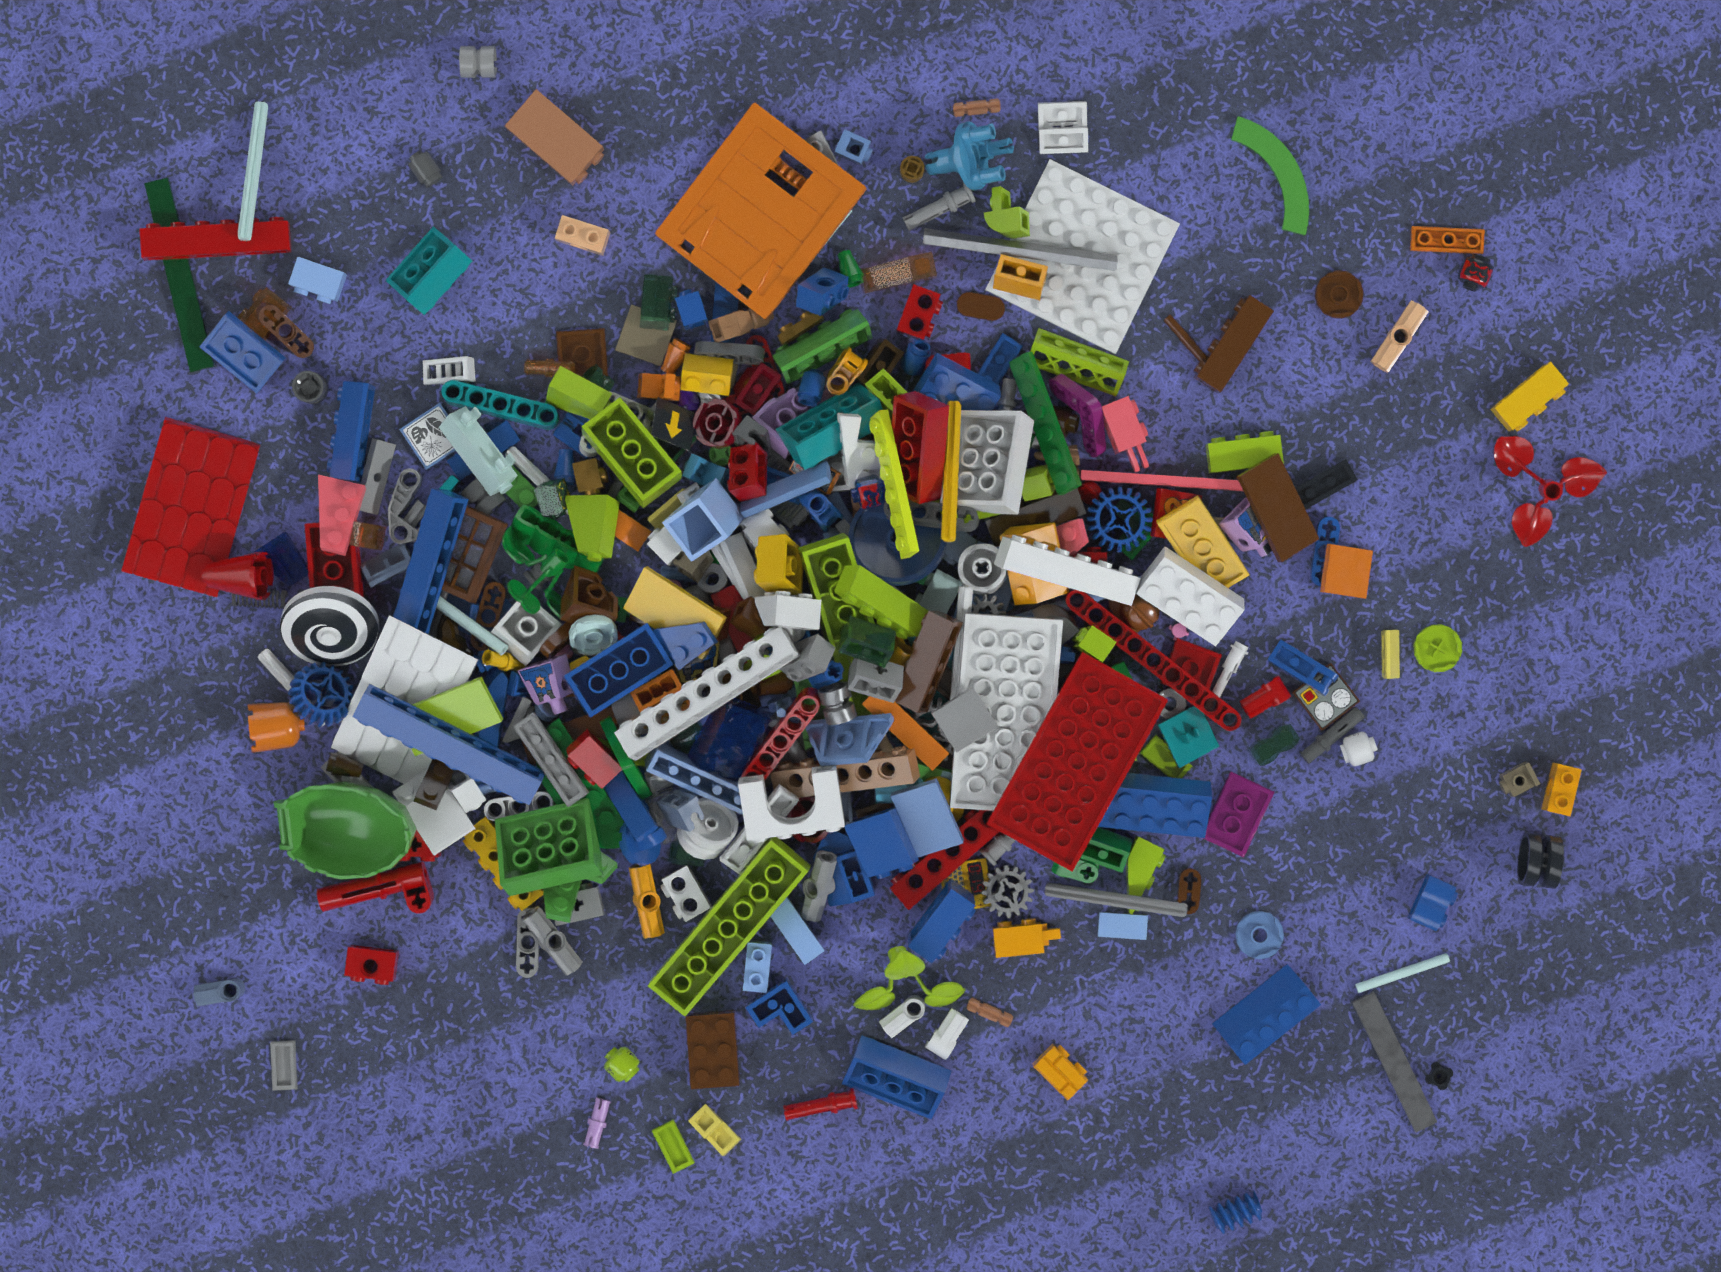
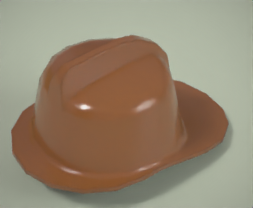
(1138, 616)

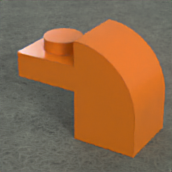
(657, 385)
(631, 531)

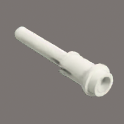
(1230, 666)

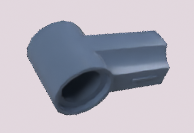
(217, 992)

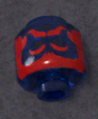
(868, 491)

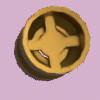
(912, 173)

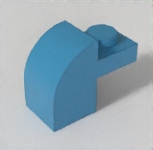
(703, 472)

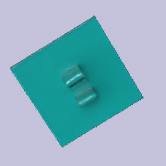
(1188, 736)

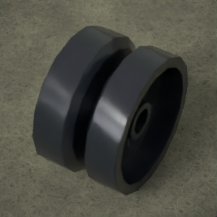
(1540, 860)

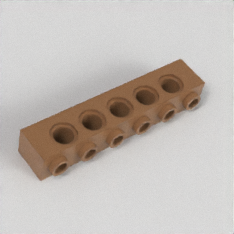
(902, 759)

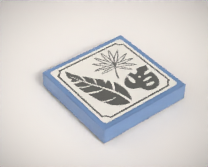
(427, 438)

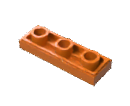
(1432, 240)

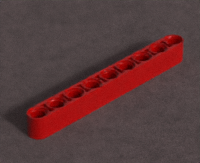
(1161, 667)

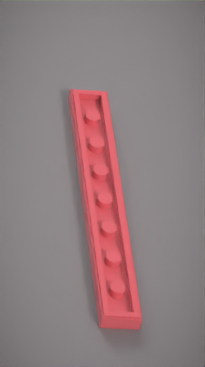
(1160, 480)

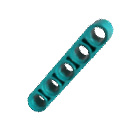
(490, 397)

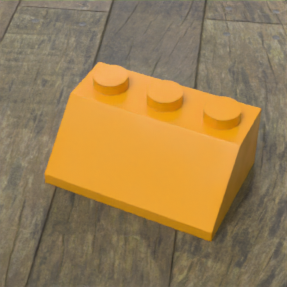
(1026, 588)

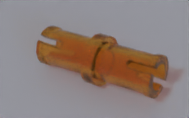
(546, 367)

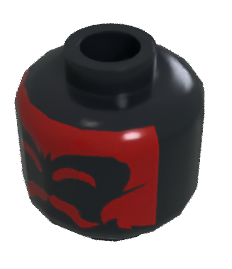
(1475, 272)

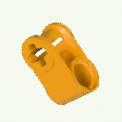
(847, 367)

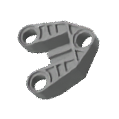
(400, 500)

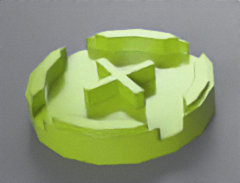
(1437, 648)

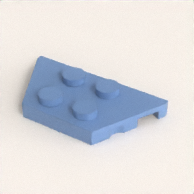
(848, 741)

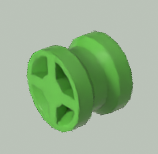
(720, 454)

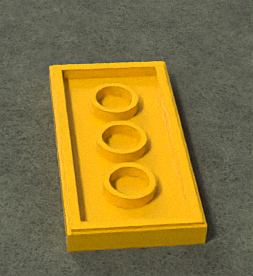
(1202, 542)
(667, 605)

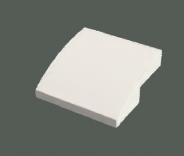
(1062, 138)

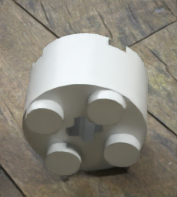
(760, 525)
(968, 572)

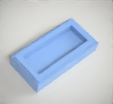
(1122, 925)

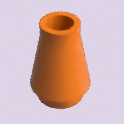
(675, 355)

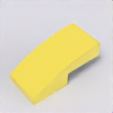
(714, 1130)

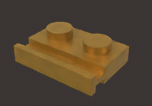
(790, 332)

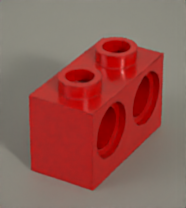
(914, 311)
(747, 472)

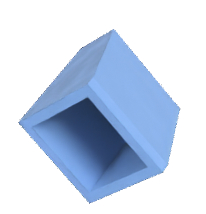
(704, 520)

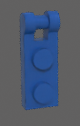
(1302, 667)

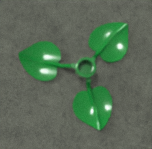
(551, 566)

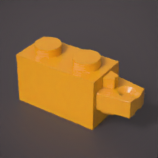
(1022, 938)

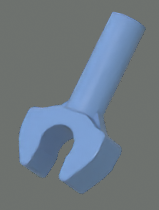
(779, 706)

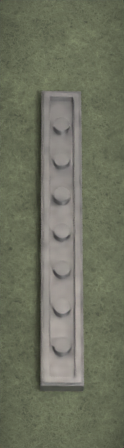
(1020, 249)

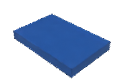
(242, 352)

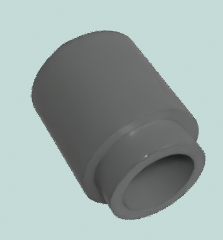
(425, 168)

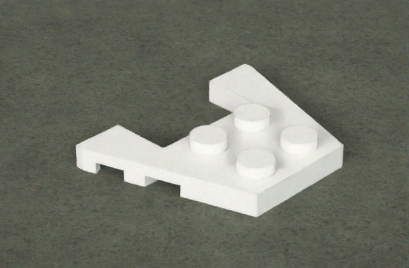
(858, 455)

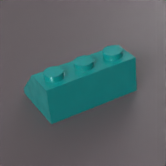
(429, 270)

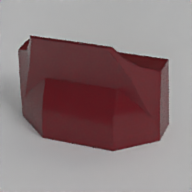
(756, 387)

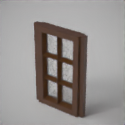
(473, 554)

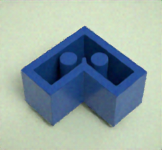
(781, 1001)

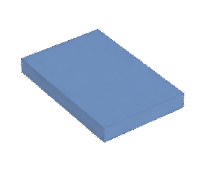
(927, 817)

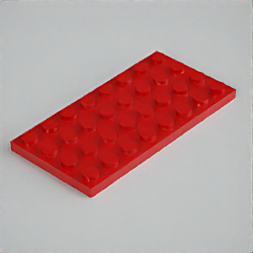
(1077, 761)

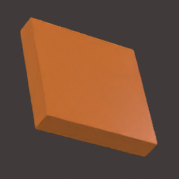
(1346, 571)

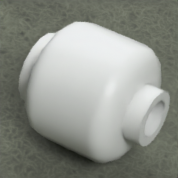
(1358, 749)

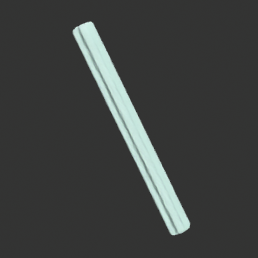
(252, 171)

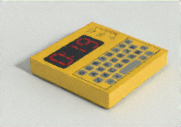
(970, 877)

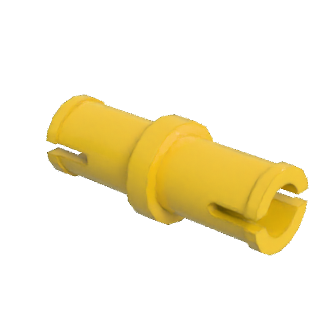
(502, 662)

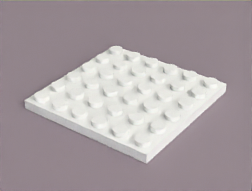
(1089, 217)

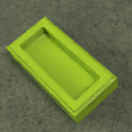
(1159, 755)
(673, 1146)

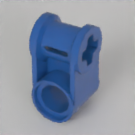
(822, 510)

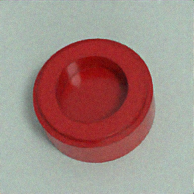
(1088, 491)

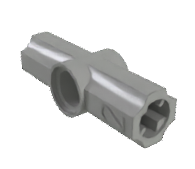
(818, 886)
(543, 929)

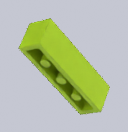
(880, 601)

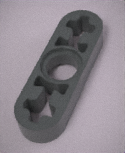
(741, 353)

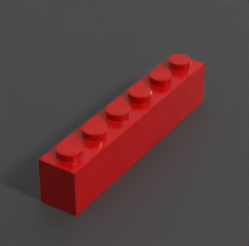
(213, 240)

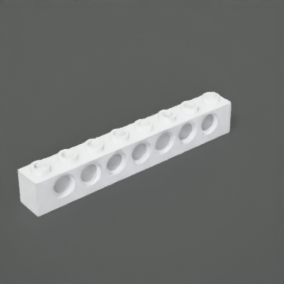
(783, 653)

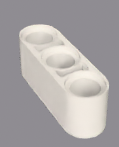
(507, 805)

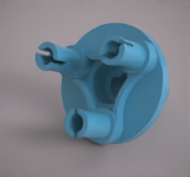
(970, 155)

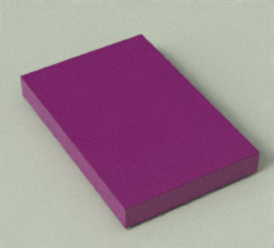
(1237, 814)

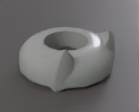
(723, 580)
(1180, 703)

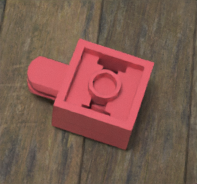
(1125, 430)

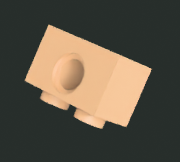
(582, 235)

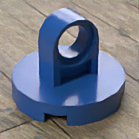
(641, 852)

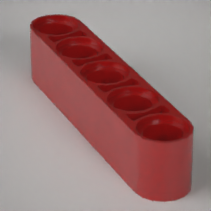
(785, 728)

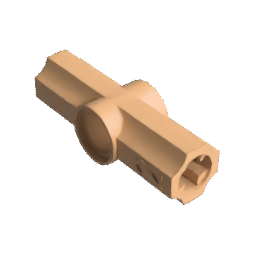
(1390, 348)

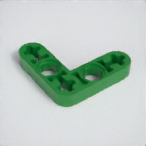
(626, 763)

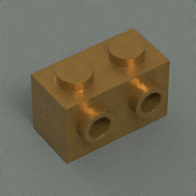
(590, 476)

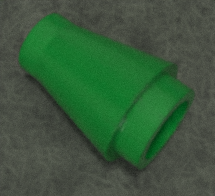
(850, 268)

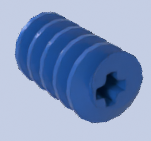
(1236, 1212)

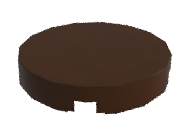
(1334, 300)

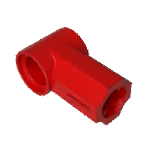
(1265, 697)

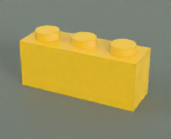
(1530, 397)

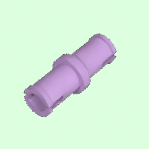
(597, 1123)

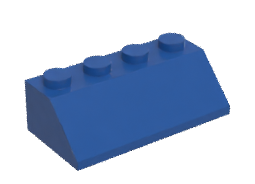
(352, 431)
(1266, 1014)
(897, 1077)

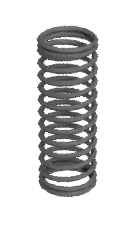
(283, 594)

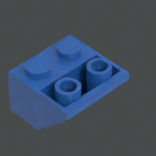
(850, 880)

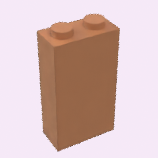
(555, 138)

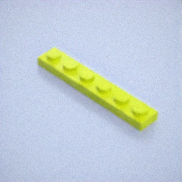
(894, 484)

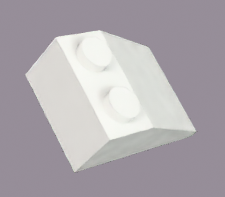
(437, 827)

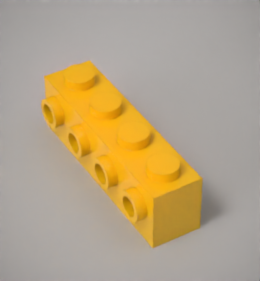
(484, 843)

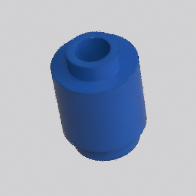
(915, 357)
(811, 387)

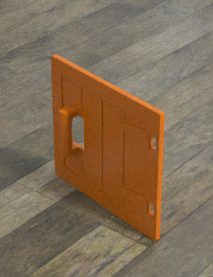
(748, 224)

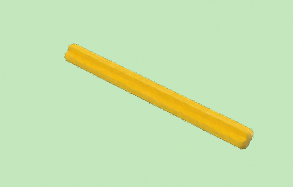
(951, 470)

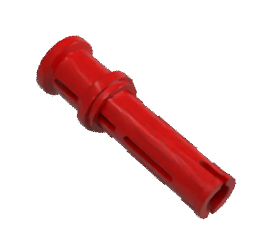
(832, 1103)

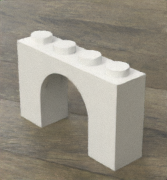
(764, 823)

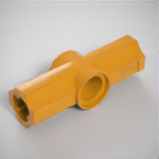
(649, 915)

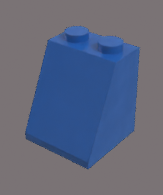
(881, 843)

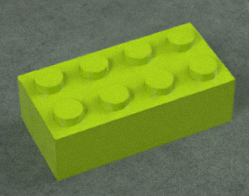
(631, 452)

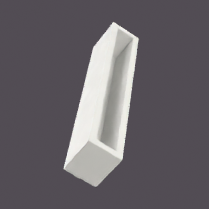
(1066, 570)

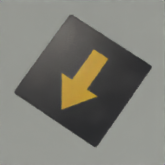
(673, 424)

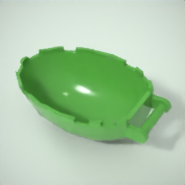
(344, 829)

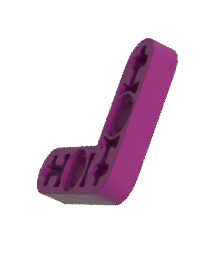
(1089, 410)

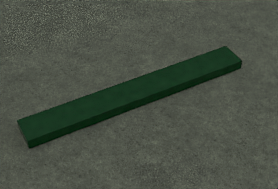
(180, 280)

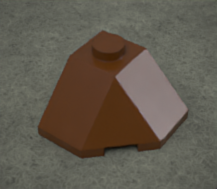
(587, 596)

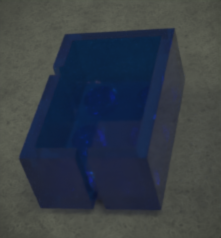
(729, 739)

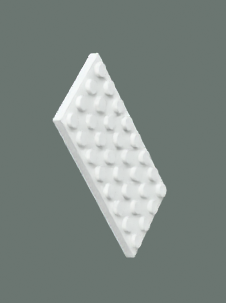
(1016, 675)

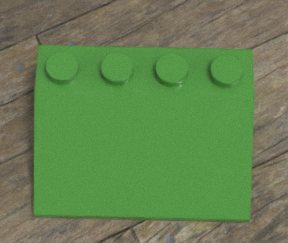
(823, 345)
(547, 847)

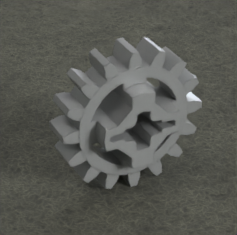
(997, 896)

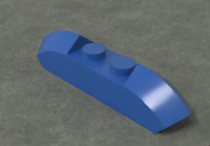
(497, 684)

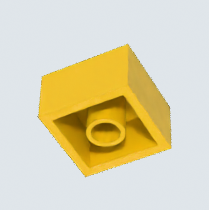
(778, 564)

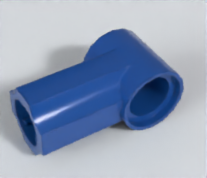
(831, 675)

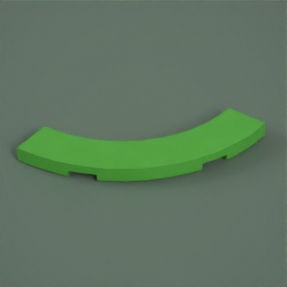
(1284, 168)

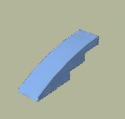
(796, 931)

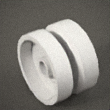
(711, 833)

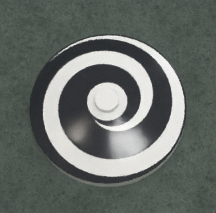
(329, 626)

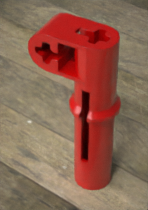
(405, 878)

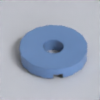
(1249, 924)

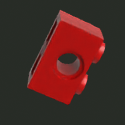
(385, 959)

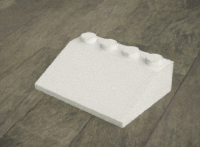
(993, 460)

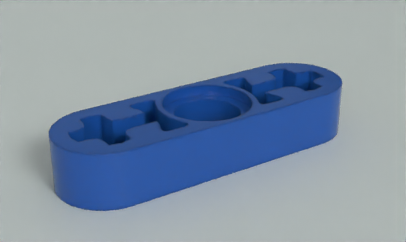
(1322, 532)

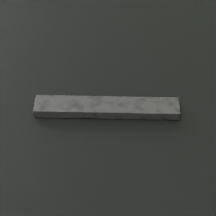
(1394, 1061)

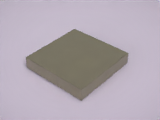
(642, 343)

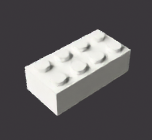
(1190, 596)

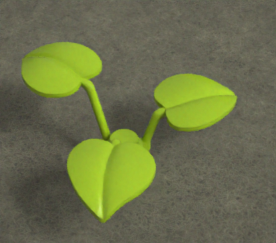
(901, 966)

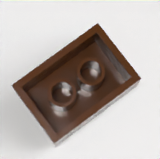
(712, 1049)

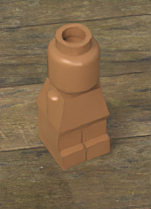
(736, 324)

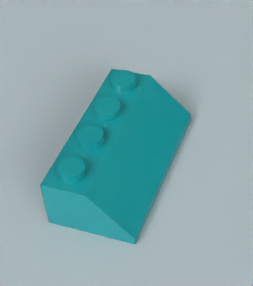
(816, 432)

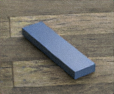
(788, 488)

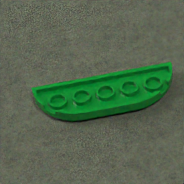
(605, 815)

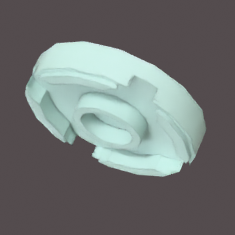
(592, 634)

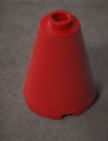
(241, 575)

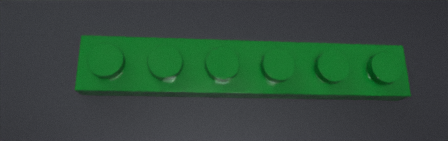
(1045, 423)

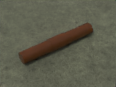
(1185, 338)

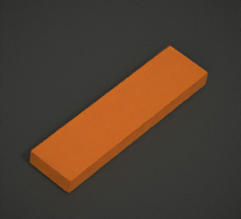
(909, 731)

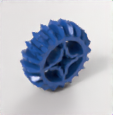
(1137, 507)
(337, 698)

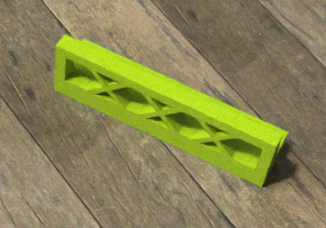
(1079, 358)

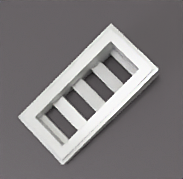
(468, 370)

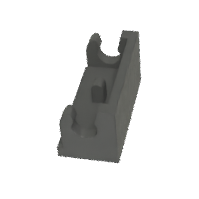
(750, 432)

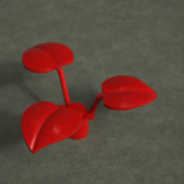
(1533, 521)

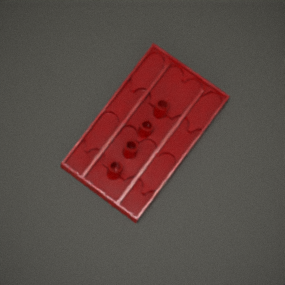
(190, 505)

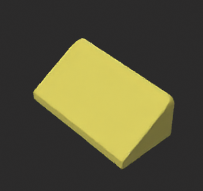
(664, 511)
(1390, 654)

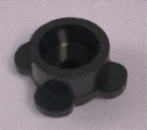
(1441, 1082)

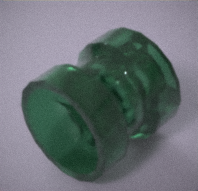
(595, 375)

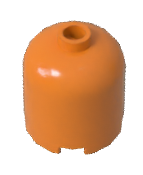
(274, 726)

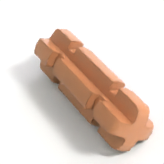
(976, 107)
(989, 1012)

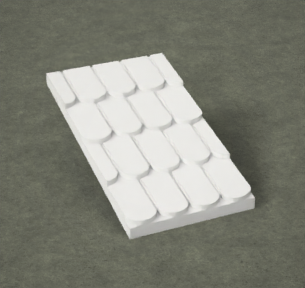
(412, 669)

